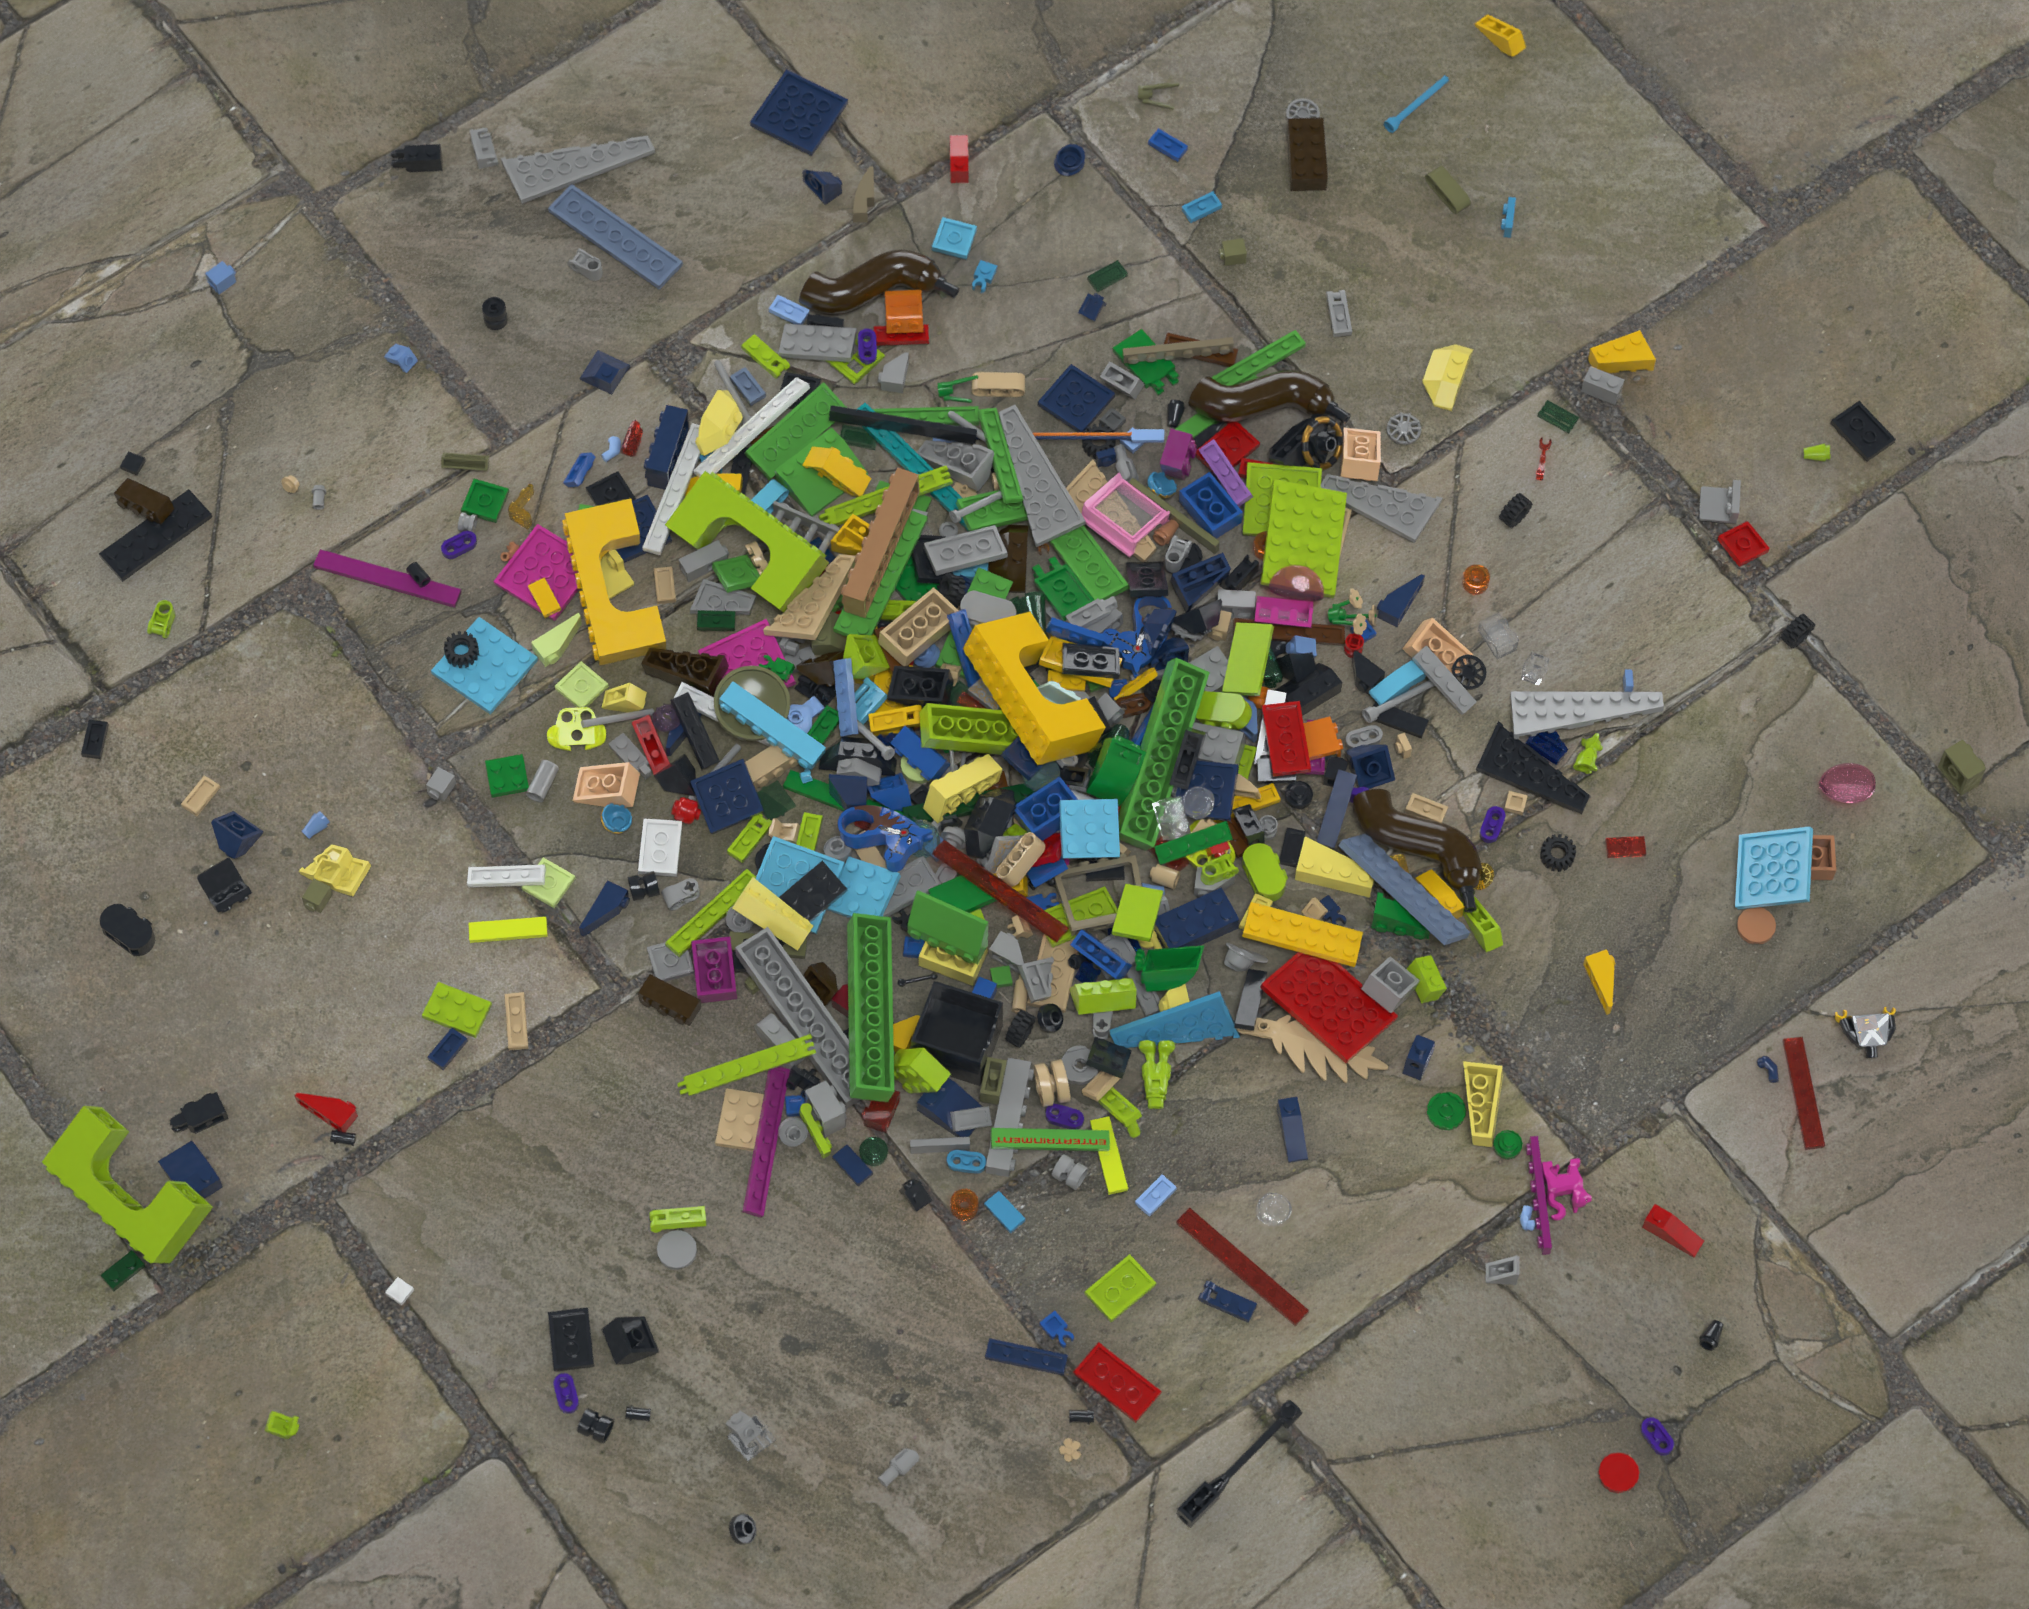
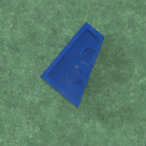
(1074, 633)

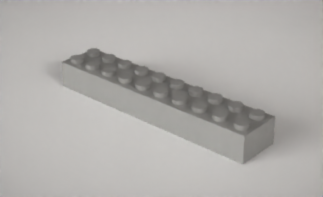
(798, 1008)

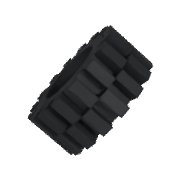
(1090, 448)
(1515, 510)
(952, 588)
(1797, 631)
(461, 639)
(1559, 842)
(1020, 1028)

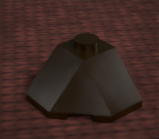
(821, 668)
(822, 981)

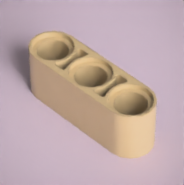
(998, 384)
(1020, 859)

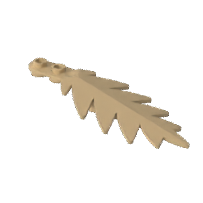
(1300, 1041)

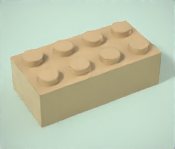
(917, 627)

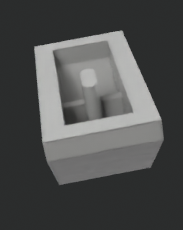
(1503, 1271)

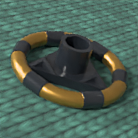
(1322, 443)

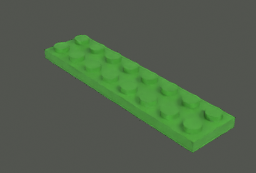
(853, 624)

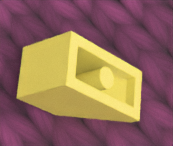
(624, 698)
(1174, 998)

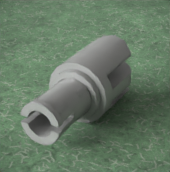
(1124, 464)
(899, 1466)

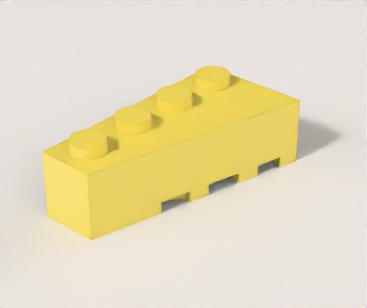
(961, 786)
(1331, 870)
(770, 911)
(1483, 1098)

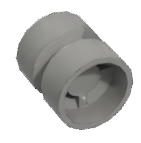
(1070, 1172)

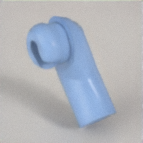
(614, 449)
(1525, 1221)

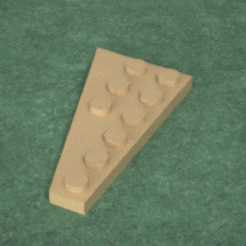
(1085, 486)
(813, 605)

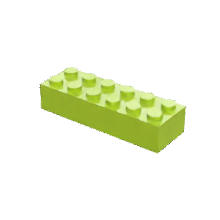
(965, 729)

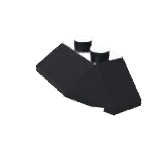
(1288, 447)
(856, 748)
(988, 821)

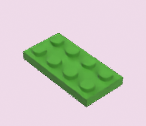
(991, 514)

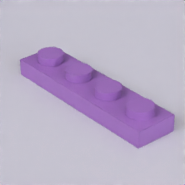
(1225, 473)

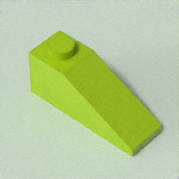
(1484, 927)

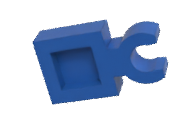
(1044, 903)
(1055, 1327)

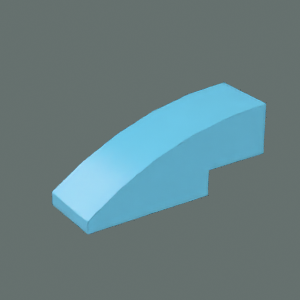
(1397, 682)

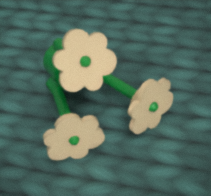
(1338, 615)

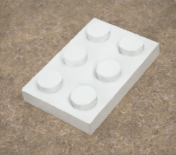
(660, 847)

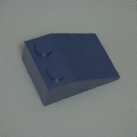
(947, 1099)
(191, 1166)

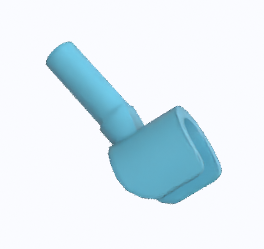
(806, 776)

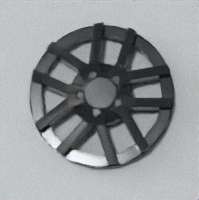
(1469, 671)

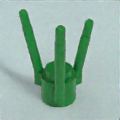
(946, 389)

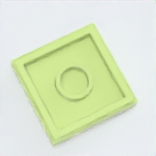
(581, 685)
(556, 884)

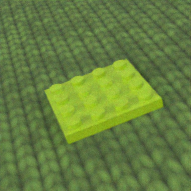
(1260, 483)

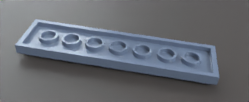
(615, 236)
(1404, 889)

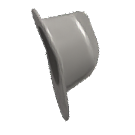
(1241, 959)

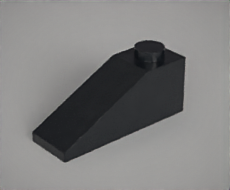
(1187, 758)

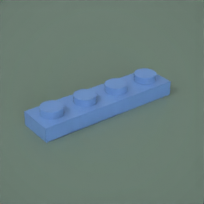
(845, 697)

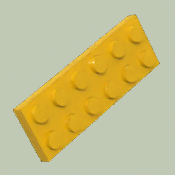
(1302, 934)

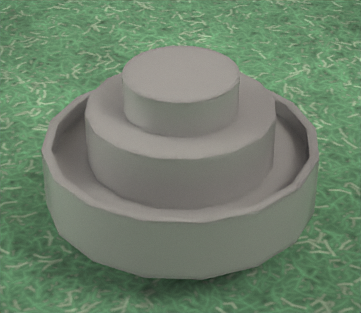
(954, 836)
(837, 849)
(737, 922)
(792, 1131)

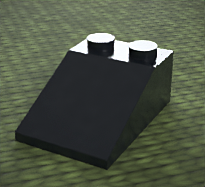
(920, 686)

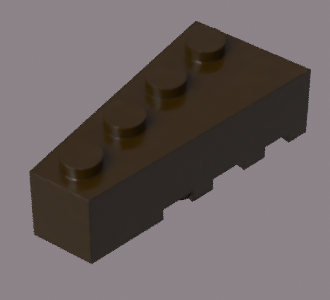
(696, 670)

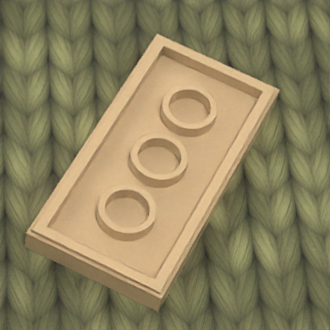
(1061, 971)

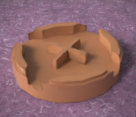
(1756, 925)

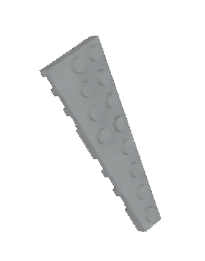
(552, 171)
(1045, 498)
(1549, 711)

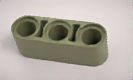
(1448, 189)

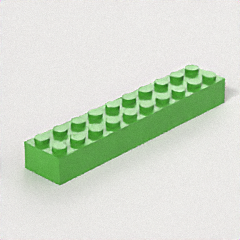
(1170, 717)
(870, 1007)

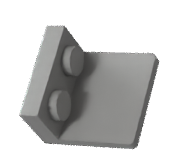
(1720, 503)

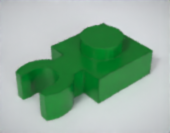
(780, 667)

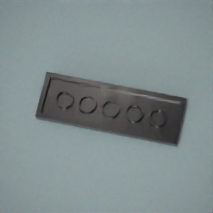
(152, 539)

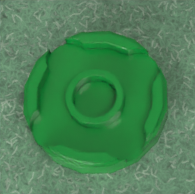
(1446, 1111)

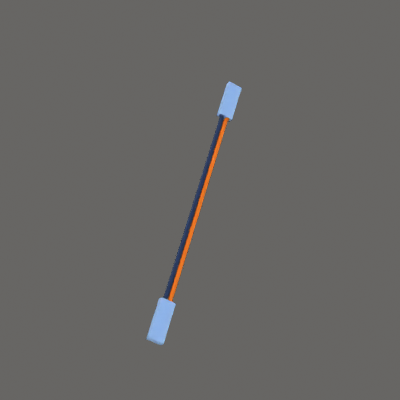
(1138, 436)

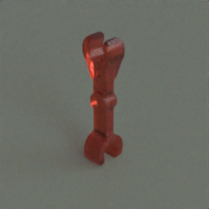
(1541, 468)

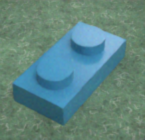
(1201, 207)
(1507, 223)

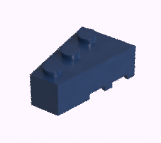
(1199, 580)

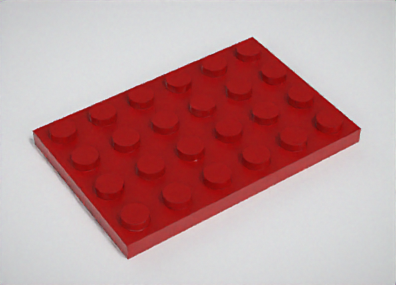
(1328, 1004)

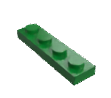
(1193, 843)

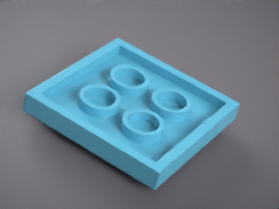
(1089, 828)
(868, 889)

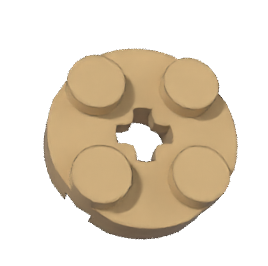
(757, 558)

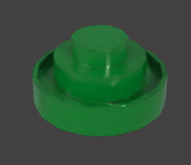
(1507, 1144)

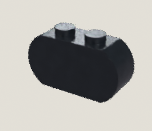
(127, 929)

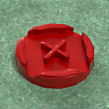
(1618, 1472)

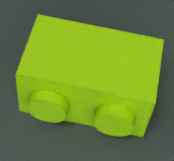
(1431, 983)

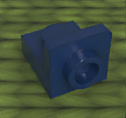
(1092, 306)

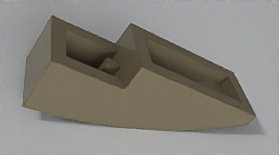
(864, 197)

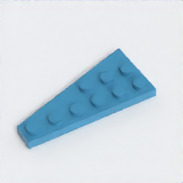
(1181, 1024)

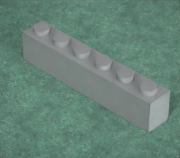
(1009, 1113)

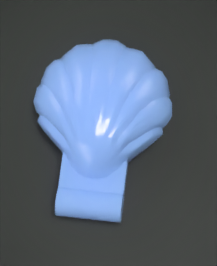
(803, 714)

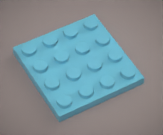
(496, 671)
(787, 864)
(1774, 868)

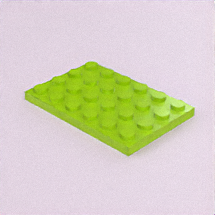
(1304, 531)

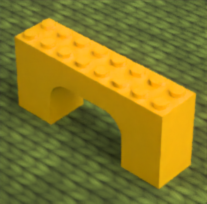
(590, 536)
(1045, 728)

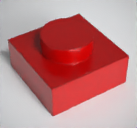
(1218, 850)

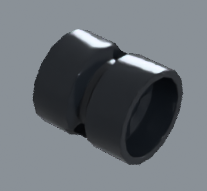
(494, 313)
(650, 883)
(596, 1426)

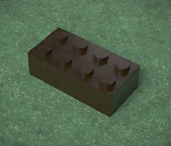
(1307, 154)

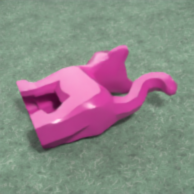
(1564, 1184)

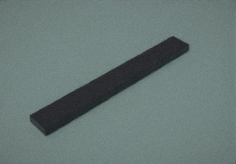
(903, 424)

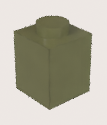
(1233, 252)
(317, 896)

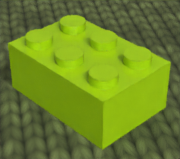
(918, 1071)

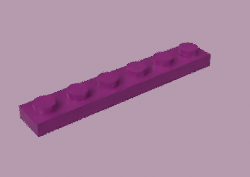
(1539, 1203)

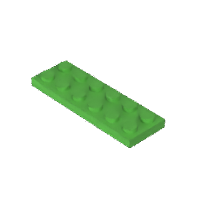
(794, 431)
(1089, 563)
(982, 582)

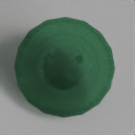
(873, 1151)

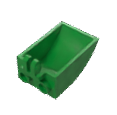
(1116, 769)
(1168, 966)

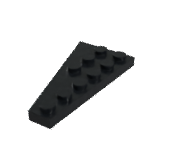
(1526, 769)

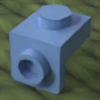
(401, 356)

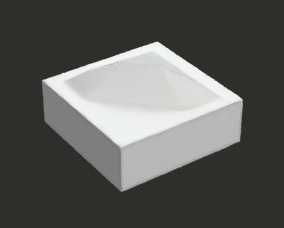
(399, 1291)

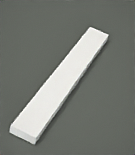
(753, 427)
(674, 492)

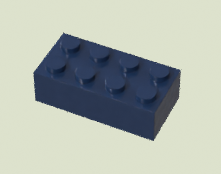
(667, 446)
(1197, 921)

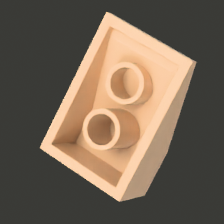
(1361, 454)
(1439, 641)
(607, 785)

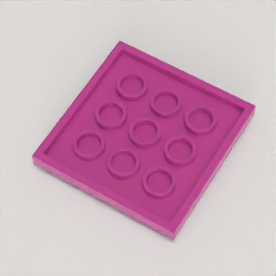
(539, 557)
(747, 648)

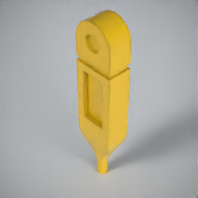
(1137, 683)

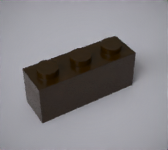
(143, 501)
(669, 1000)

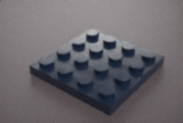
(799, 112)

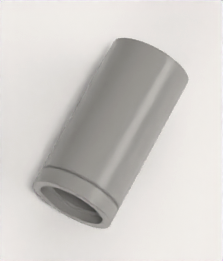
(542, 781)

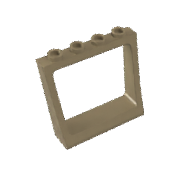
(1101, 922)

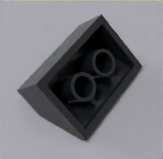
(1313, 689)

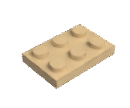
(739, 1119)

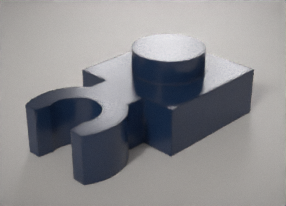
(1333, 910)

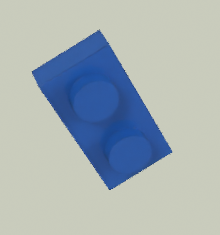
(1167, 145)
(578, 471)

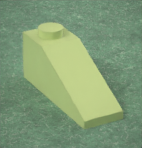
(554, 643)

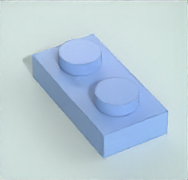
(789, 310)
(1155, 1195)

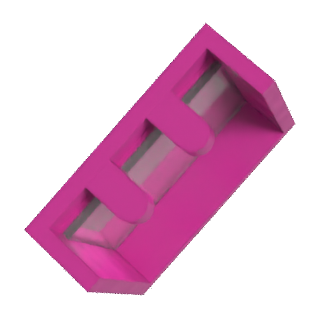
(1284, 611)

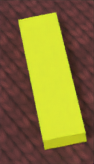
(508, 929)
(1110, 1160)

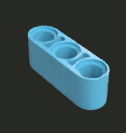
(771, 492)

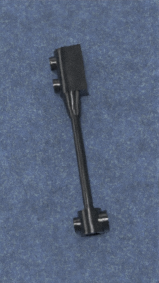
(1209, 1493)

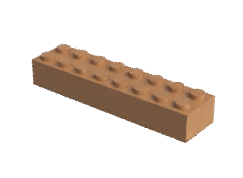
(881, 542)

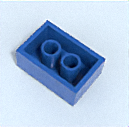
(1210, 506)
(1041, 810)

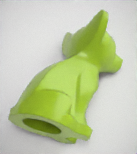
(1586, 758)

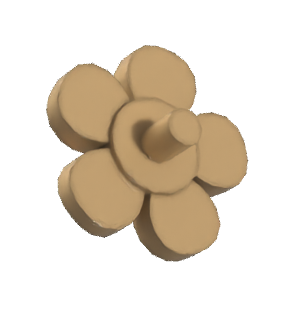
(1070, 1450)

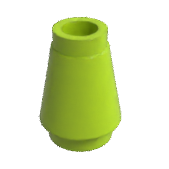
(1818, 452)

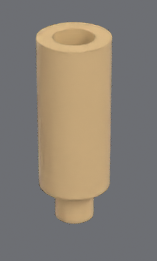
(1019, 996)

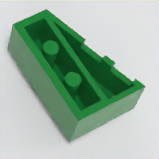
(1393, 917)

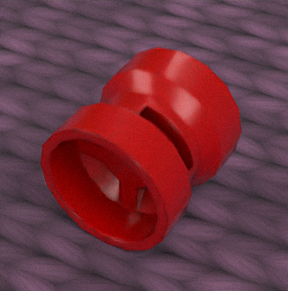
(1350, 645)

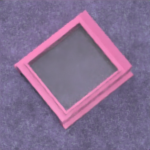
(1122, 514)

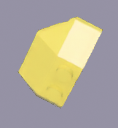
(1446, 374)
(718, 422)

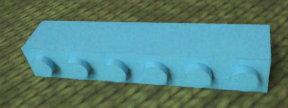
(771, 725)

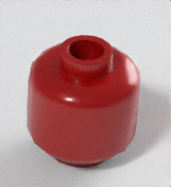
(685, 810)

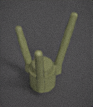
(1146, 92)

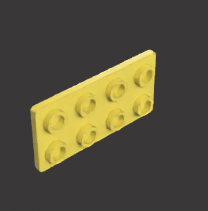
(614, 574)

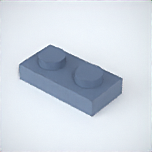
(747, 386)

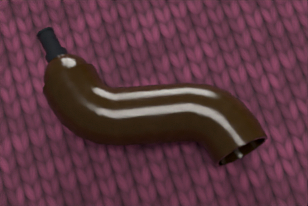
(872, 280)
(1265, 395)
(1423, 839)

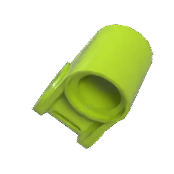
(160, 622)
(1221, 868)

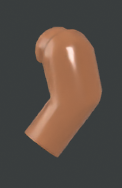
(506, 556)

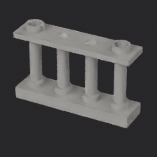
(797, 517)

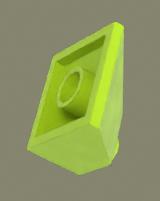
(865, 655)

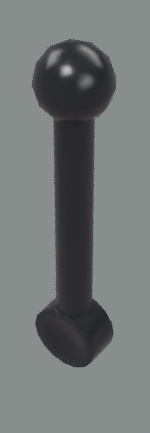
(901, 982)

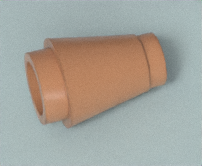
(1165, 532)

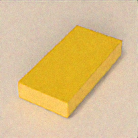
(544, 597)

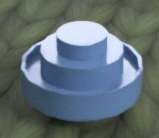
(928, 657)

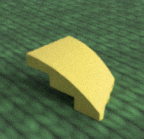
(338, 870)

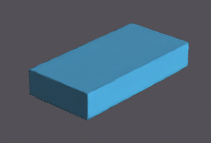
(1004, 1212)

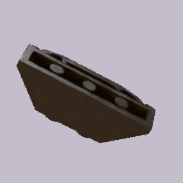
(1014, 566)

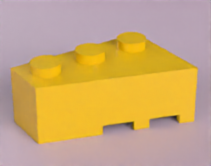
(1623, 354)
(838, 469)
(850, 536)

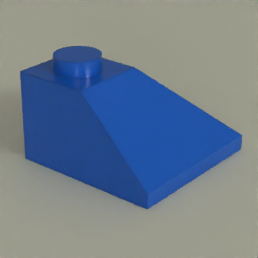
(891, 792)

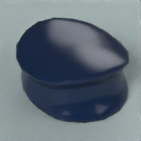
(1069, 160)

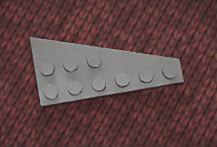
(1387, 506)

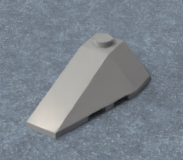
(965, 463)

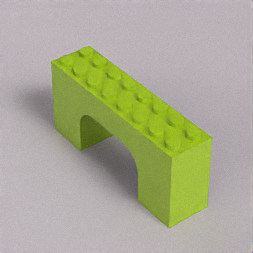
(717, 504)
(82, 1164)

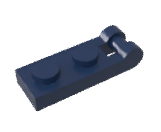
(1227, 1302)

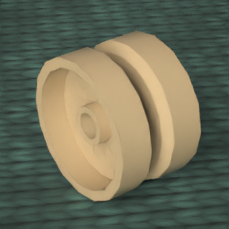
(1051, 1083)

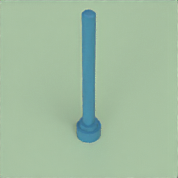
(1393, 123)

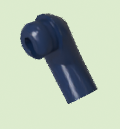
(1772, 1068)

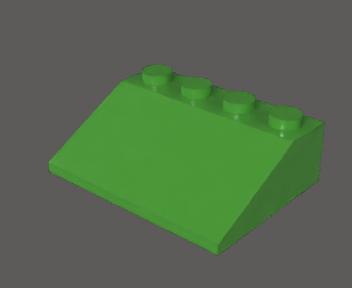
(804, 484)
(948, 928)

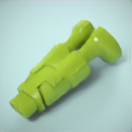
(1156, 1075)

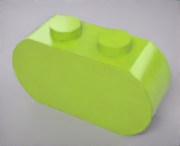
(1224, 710)
(1264, 871)

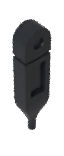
(1206, 434)

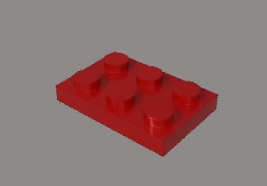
(1234, 443)

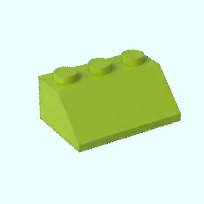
(1104, 996)

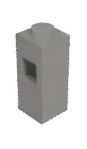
(700, 561)

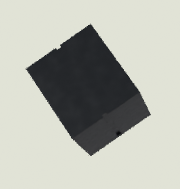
(959, 1030)

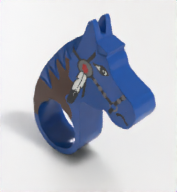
(1132, 643)
(887, 828)

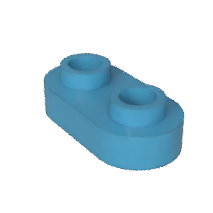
(966, 1160)

